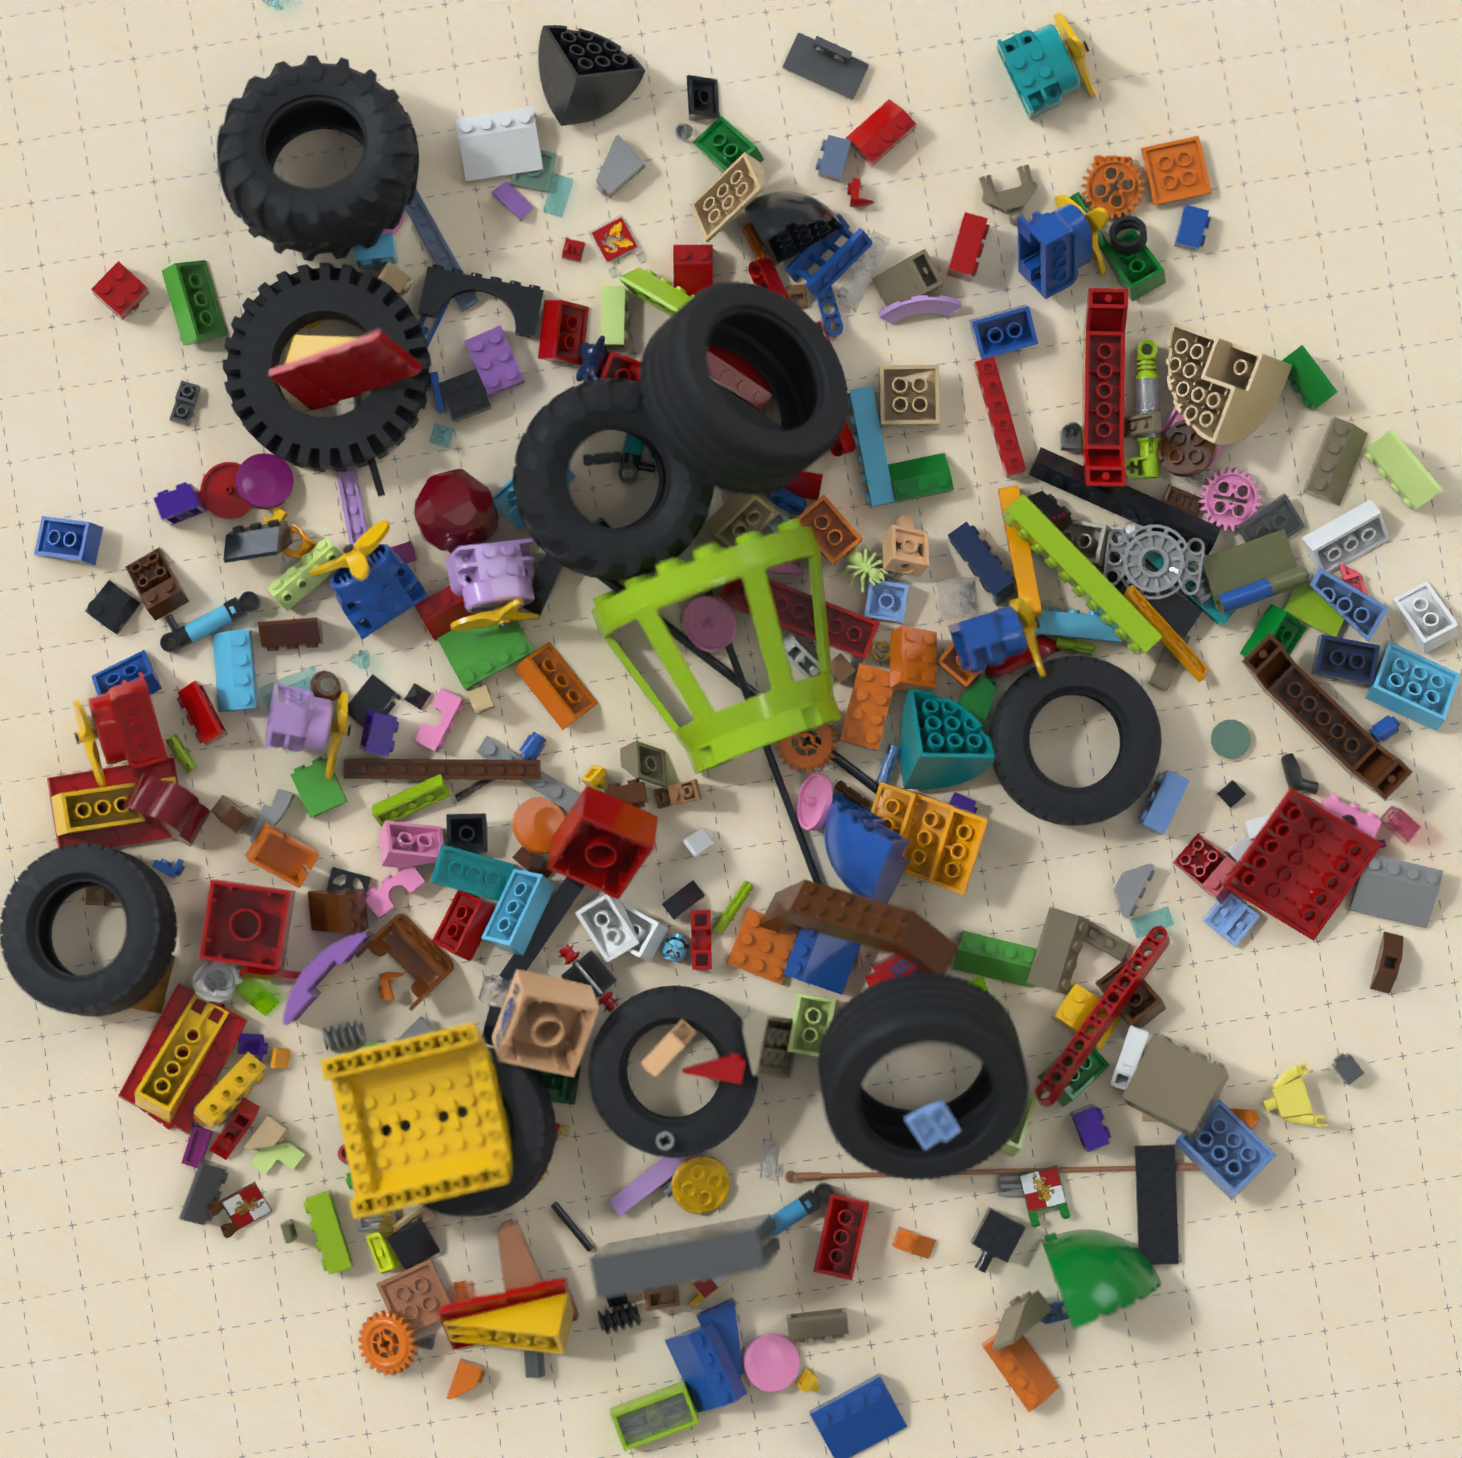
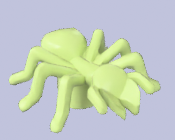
(864, 568)

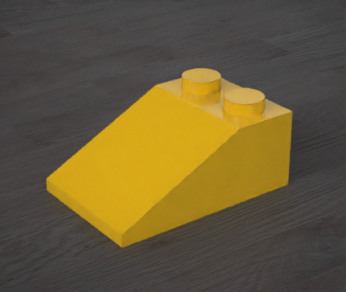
(1076, 1008)

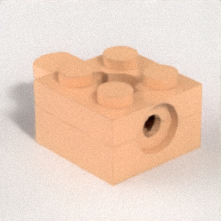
(905, 548)

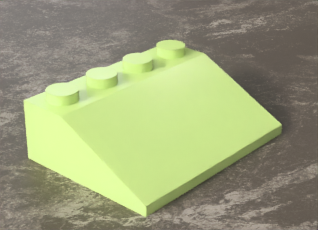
(1402, 470)

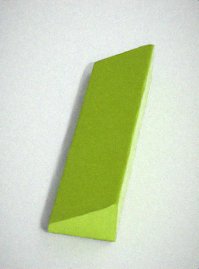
(411, 800)

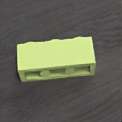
(614, 315)

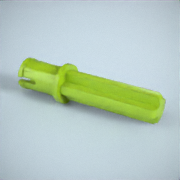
(730, 911)

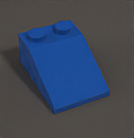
(68, 540)

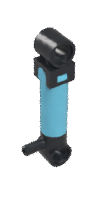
(229, 612)

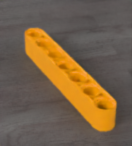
(1020, 554)

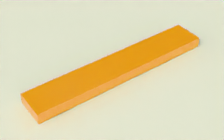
(1170, 637)

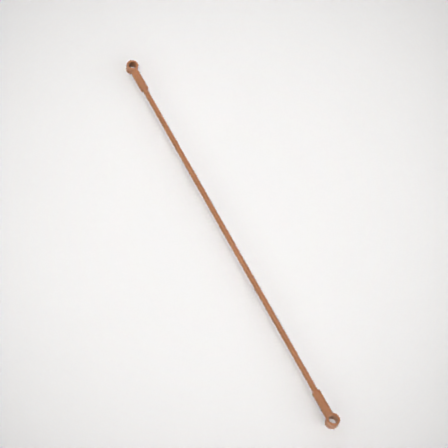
(817, 1175)

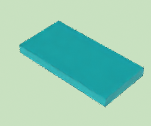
(471, 872)

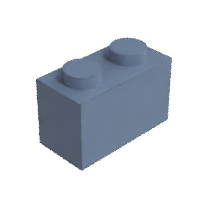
(834, 158)

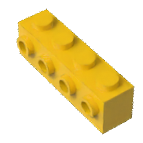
(230, 1090)

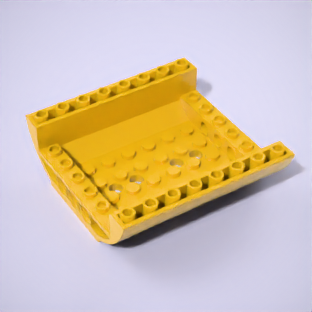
(416, 1083)

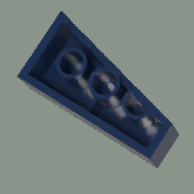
(982, 562)

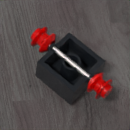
(592, 972)

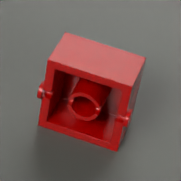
(120, 290)

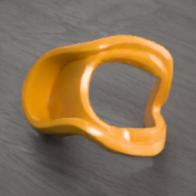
(306, 546)

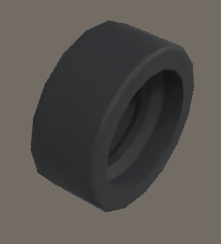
(1128, 247)

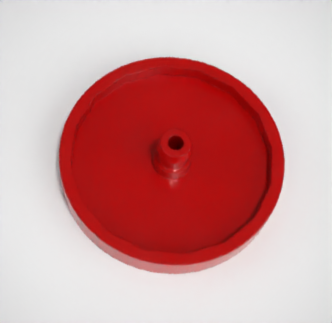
(221, 494)

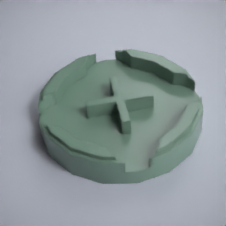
(1230, 739)

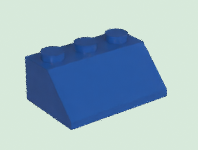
(1003, 331)
(127, 670)

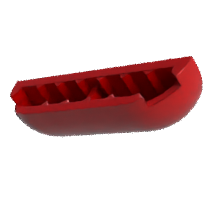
(1046, 647)

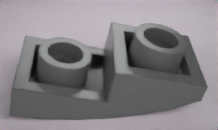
(185, 403)

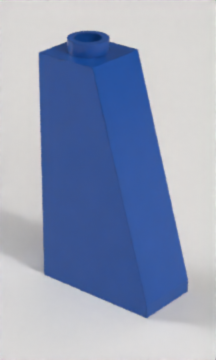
(726, 1322)

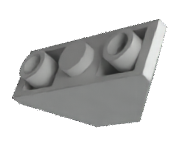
(1131, 887)

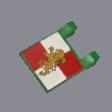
(1043, 1191)

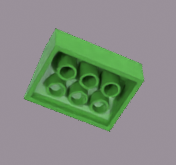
(484, 651)

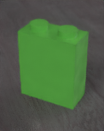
(315, 791)

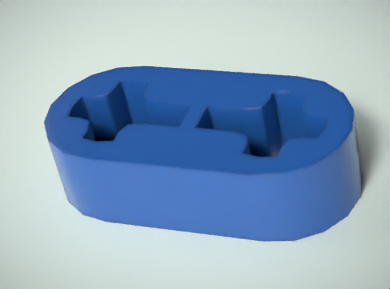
(788, 501)

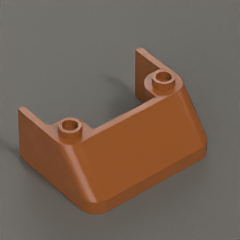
(413, 952)

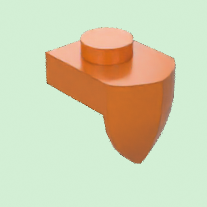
(385, 989)
(1248, 1117)

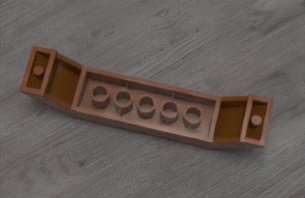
(1324, 719)
(861, 922)

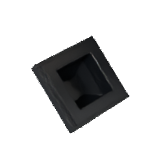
(417, 696)

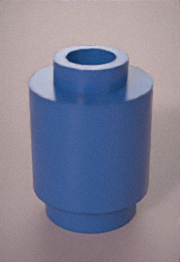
(1384, 728)
(532, 746)

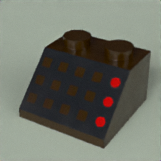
(1048, 506)

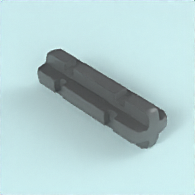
(602, 458)

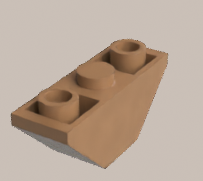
(677, 794)

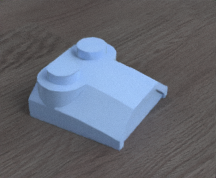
(887, 600)

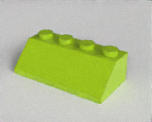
(655, 290)

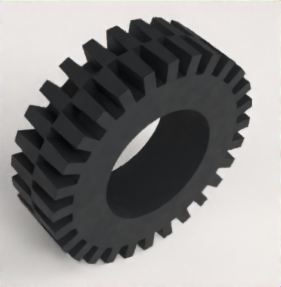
(271, 323)

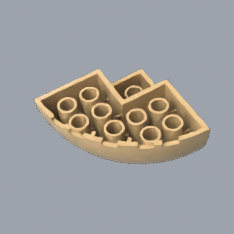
(1221, 385)

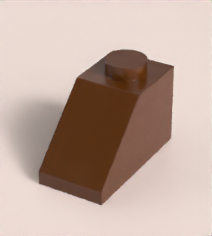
(532, 862)

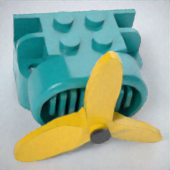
(1044, 67)

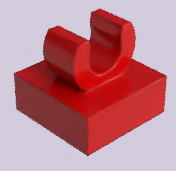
(573, 250)

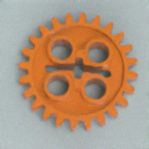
(1128, 197)

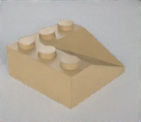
(909, 396)

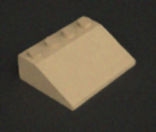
(728, 195)

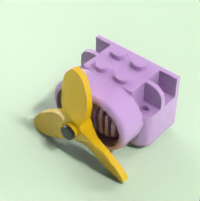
(492, 582)
(304, 722)

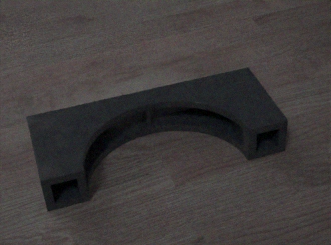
(444, 285)

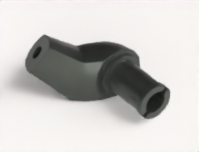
(1294, 778)

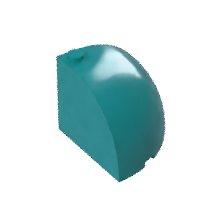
(940, 743)

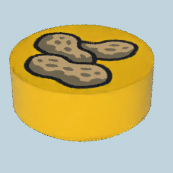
(881, 650)

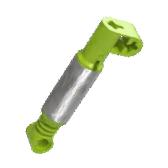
(1147, 400)

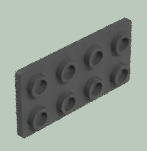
(826, 65)

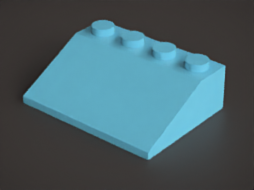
(1413, 686)

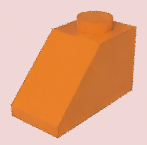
(913, 1242)
(465, 1378)

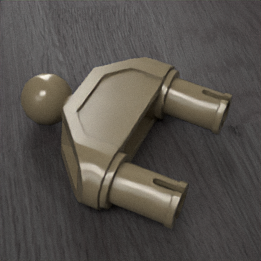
(1011, 199)

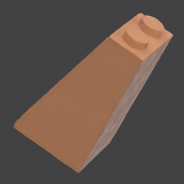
(516, 1257)

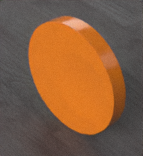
(536, 824)

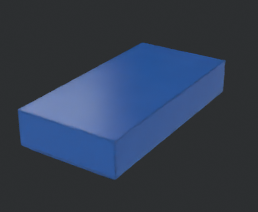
(437, 391)

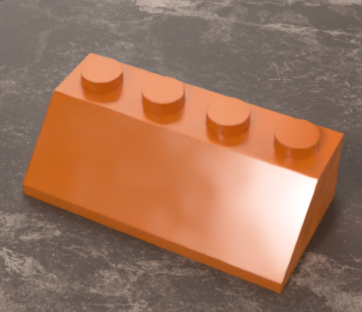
(555, 685)
(1023, 1371)

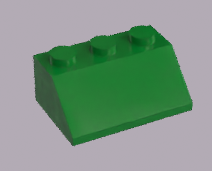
(1308, 379)
(920, 477)
(1280, 625)

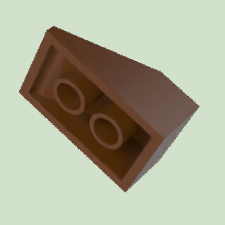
(338, 911)
(1143, 1004)

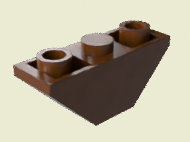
(1387, 962)

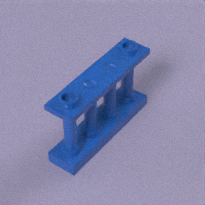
(835, 266)

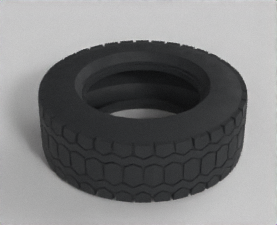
(1137, 730)
(30, 919)
(610, 1081)
(531, 1144)

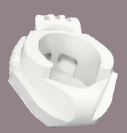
(216, 980)

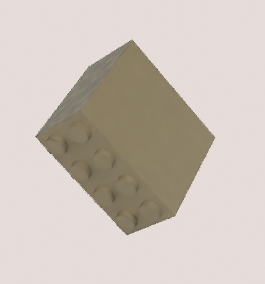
(1175, 1085)

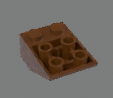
(157, 584)

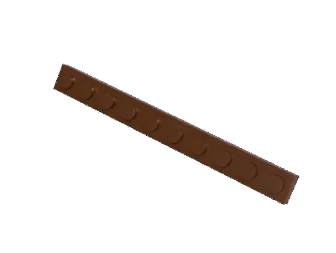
(449, 769)

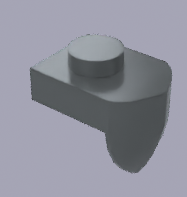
(1071, 437)

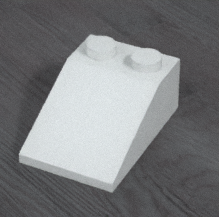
(1426, 617)
(608, 926)
(648, 932)

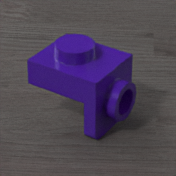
(253, 1044)

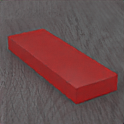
(268, 974)

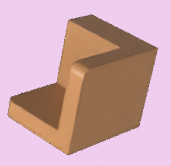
(841, 668)

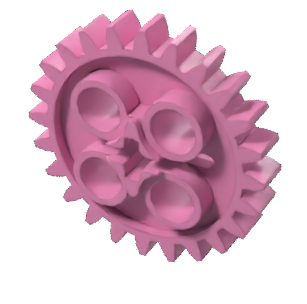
(1233, 482)

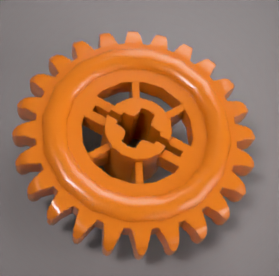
(811, 761)
(399, 1338)

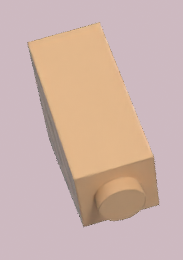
(668, 1048)

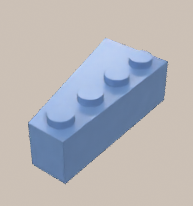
(1351, 604)

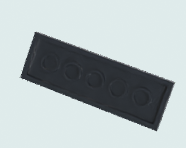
(1157, 1203)

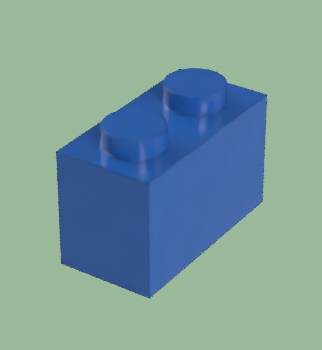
(1192, 227)

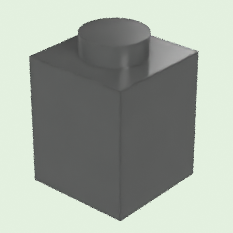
(1347, 1068)

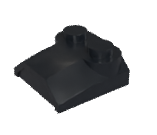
(112, 607)

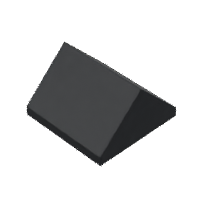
(702, 98)
(468, 832)

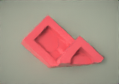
(1352, 578)

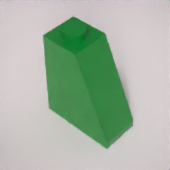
(979, 698)

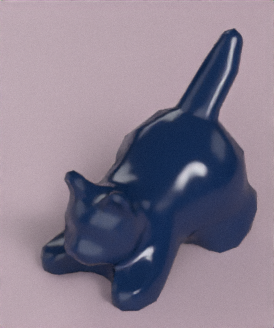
(593, 358)

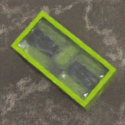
(654, 1415)

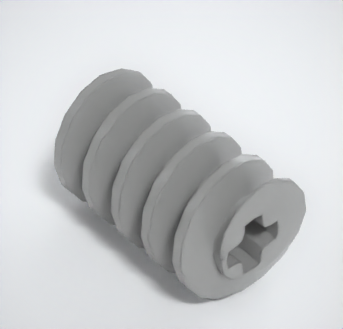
(344, 1036)

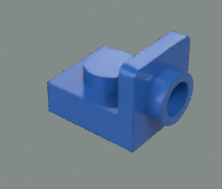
(165, 867)

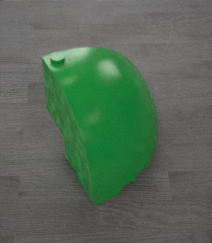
(1098, 1273)

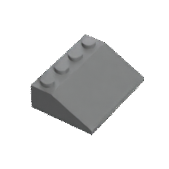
(1397, 891)

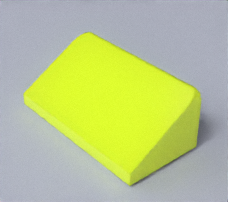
(382, 1252)

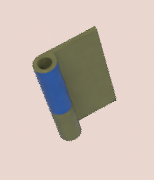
(1252, 572)

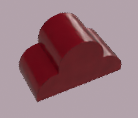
(167, 807)

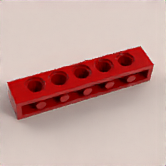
(999, 416)

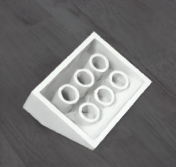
(499, 144)

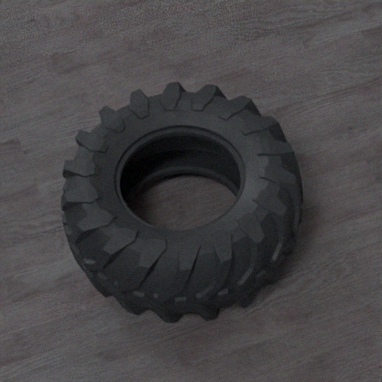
(308, 100)
(556, 522)

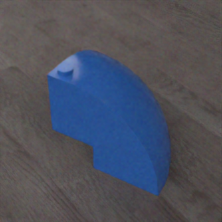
(863, 850)

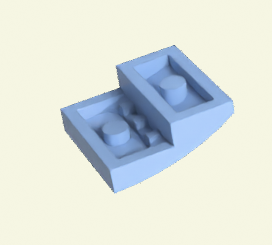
(1231, 919)
(932, 1124)

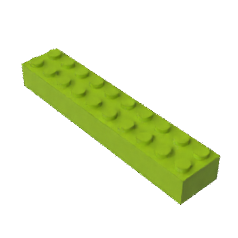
(1081, 575)

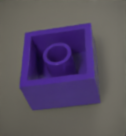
(379, 733)
(1090, 1127)

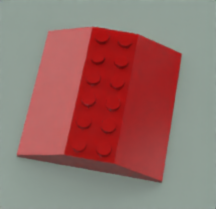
(1302, 863)

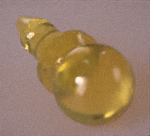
(386, 1228)

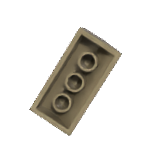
(1335, 461)
(1058, 950)

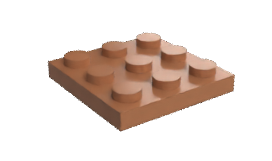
(415, 1294)

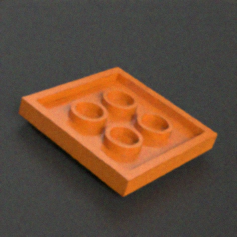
(1176, 170)
(761, 949)

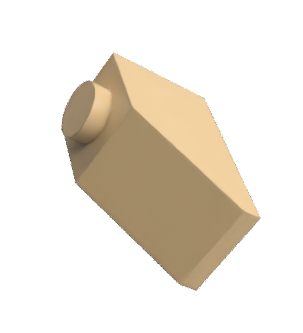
(395, 278)
(480, 698)
(268, 1134)

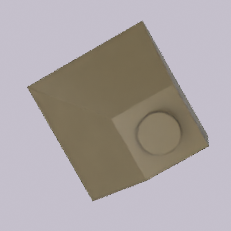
(644, 762)

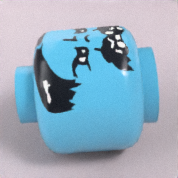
(675, 947)

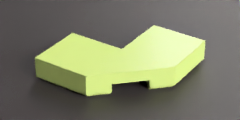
(285, 1152)

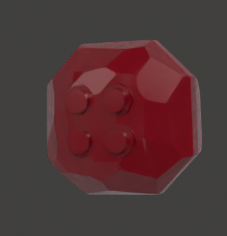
(455, 511)

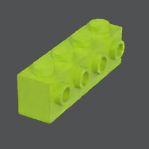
(329, 1232)

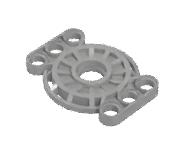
(1175, 561)

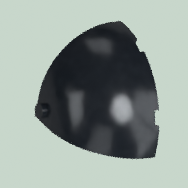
(584, 74)
(790, 222)

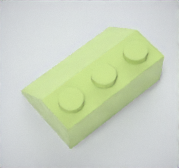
(809, 1023)

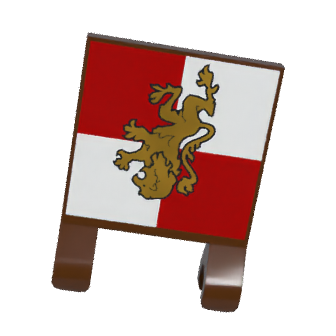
(241, 1207)

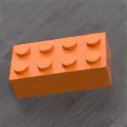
(867, 708)

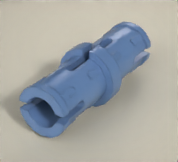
(888, 764)

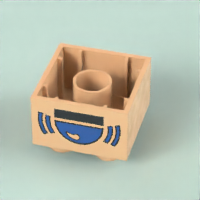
(545, 1023)

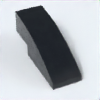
(544, 584)

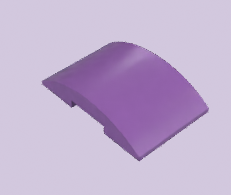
(304, 990)

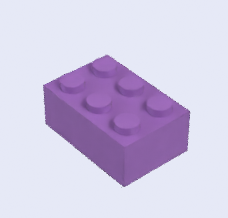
(494, 361)

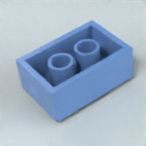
(1163, 802)

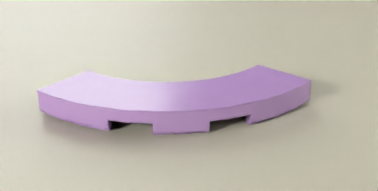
(920, 304)

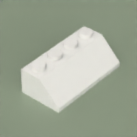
(1346, 537)

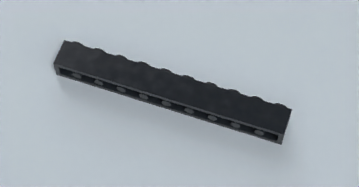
(1123, 500)

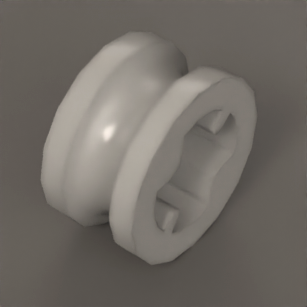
(667, 1146)

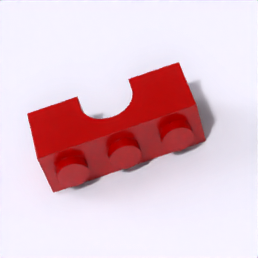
(701, 939)

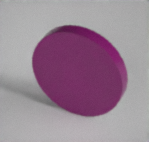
(264, 481)

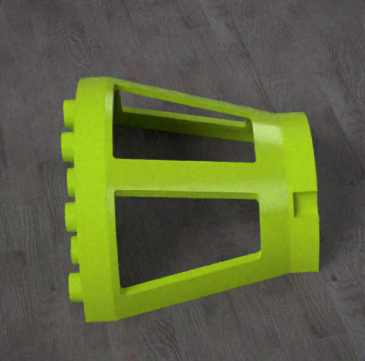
(758, 721)

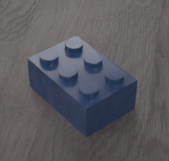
(1345, 659)

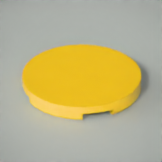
(700, 1184)

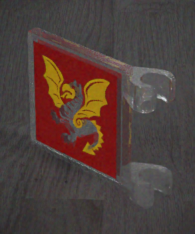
(615, 241)

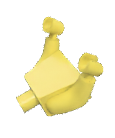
(1292, 1099)

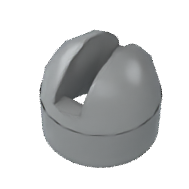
(683, 131)

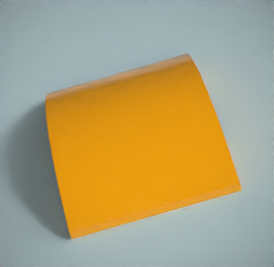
(940, 835)

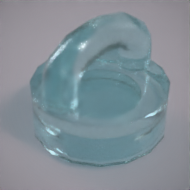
(363, 659)

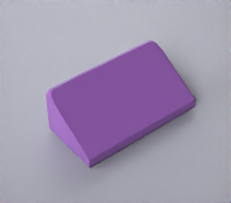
(512, 200)

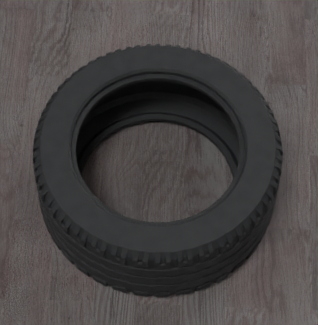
(698, 421)
(910, 1013)

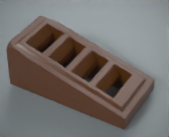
(1169, 489)

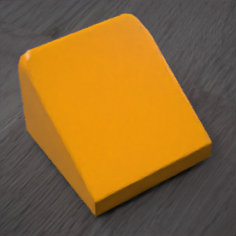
(280, 1058)

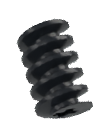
(619, 1318)

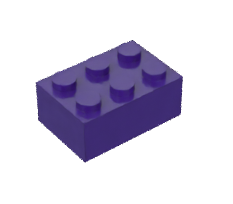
(179, 503)

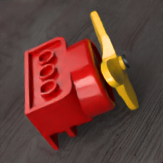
(124, 727)

